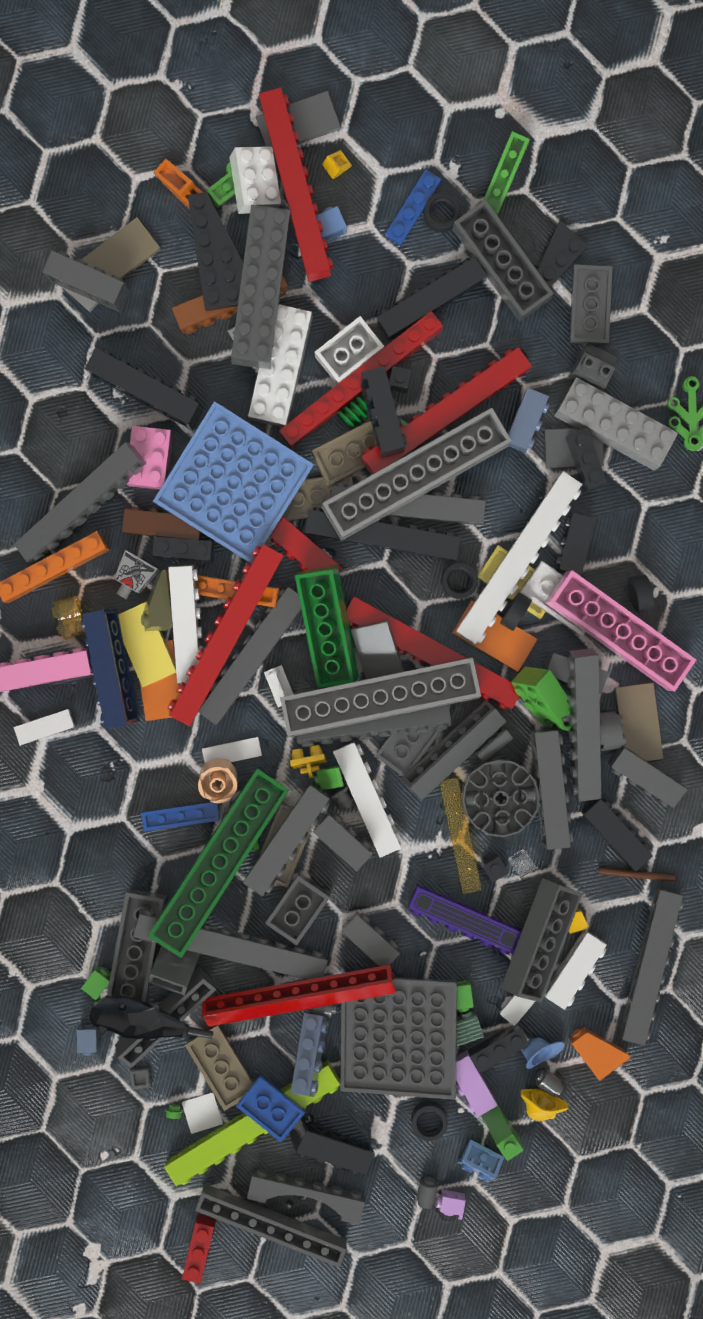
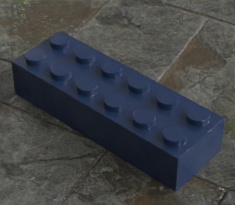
(110, 668)

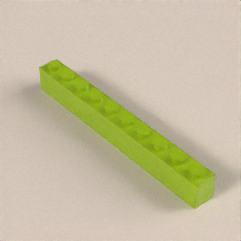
(236, 1133)

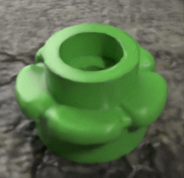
(174, 1111)

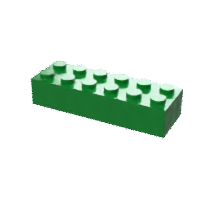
(327, 626)

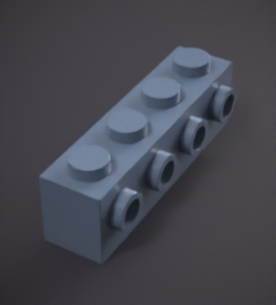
(309, 1055)

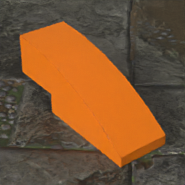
(176, 181)

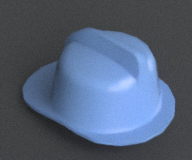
(541, 1051)

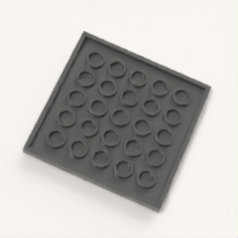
(402, 1041)

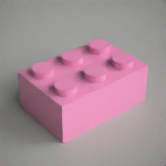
(156, 450)

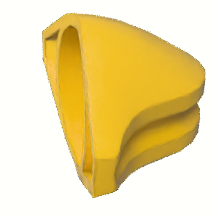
(541, 1105)

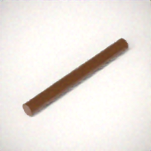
(636, 874)

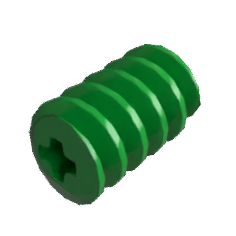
(355, 412)

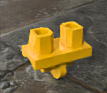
(299, 761)

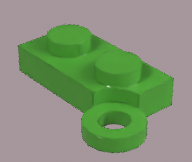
(222, 189)

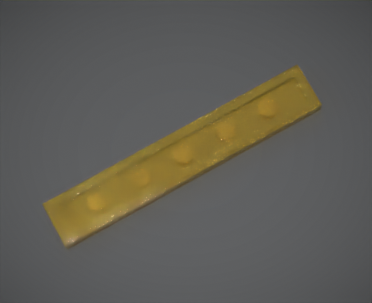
(460, 836)

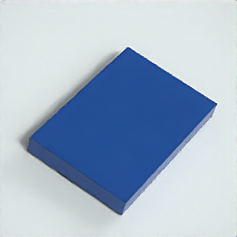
(270, 1108)

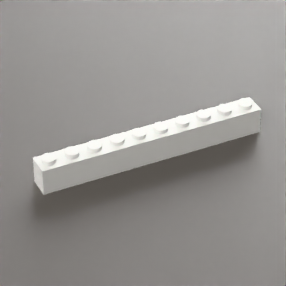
(518, 558)

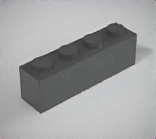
(647, 776)

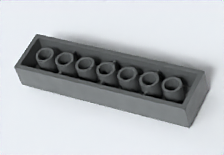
(260, 287)

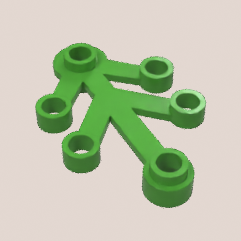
(692, 417)

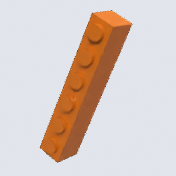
(53, 567)

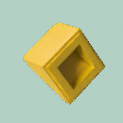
(336, 164)
(578, 923)

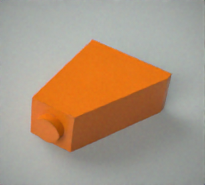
(598, 1052)

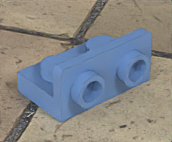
(481, 1161)

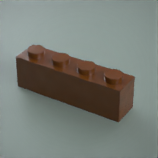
(157, 524)

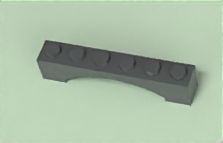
(268, 1185)

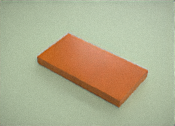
(502, 643)
(160, 693)

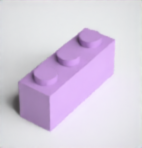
(473, 1086)

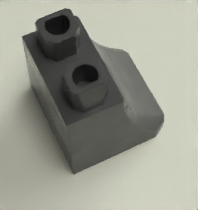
(593, 366)

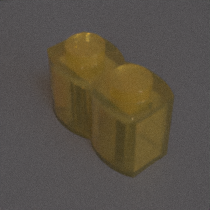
(69, 617)

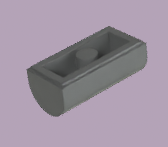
(493, 744)

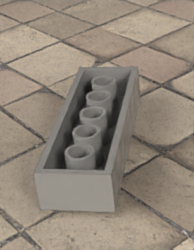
(616, 424)

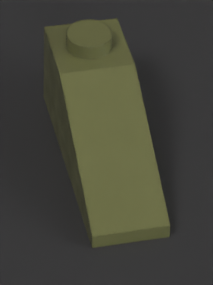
(157, 610)

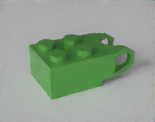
(543, 696)

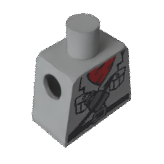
(134, 574)

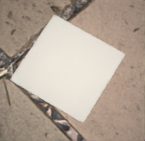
(202, 1113)

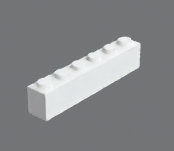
(185, 617)
(367, 800)

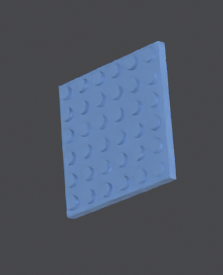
(233, 482)

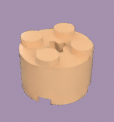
(217, 770)

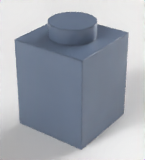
(88, 1039)

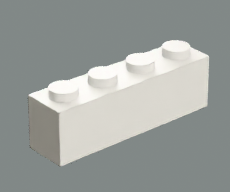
(574, 969)

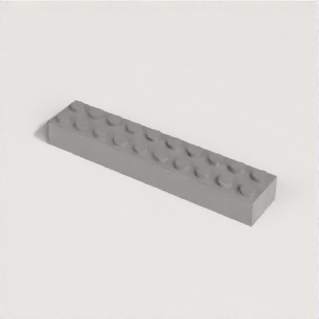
(416, 474)
(380, 697)

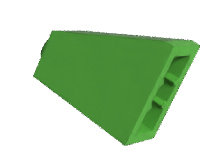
(503, 1133)

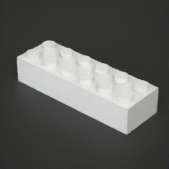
(277, 386)

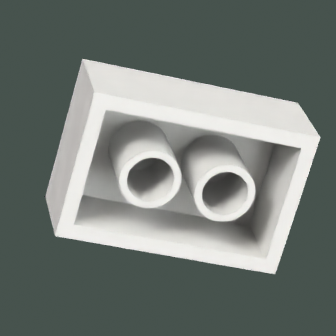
(254, 178)
(348, 350)

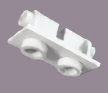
(278, 683)

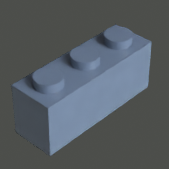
(528, 419)

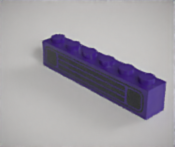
(464, 918)

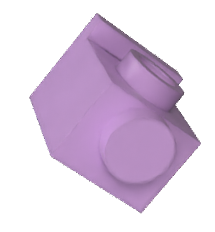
(451, 1203)

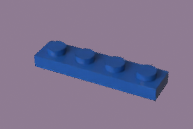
(413, 207)
(180, 816)

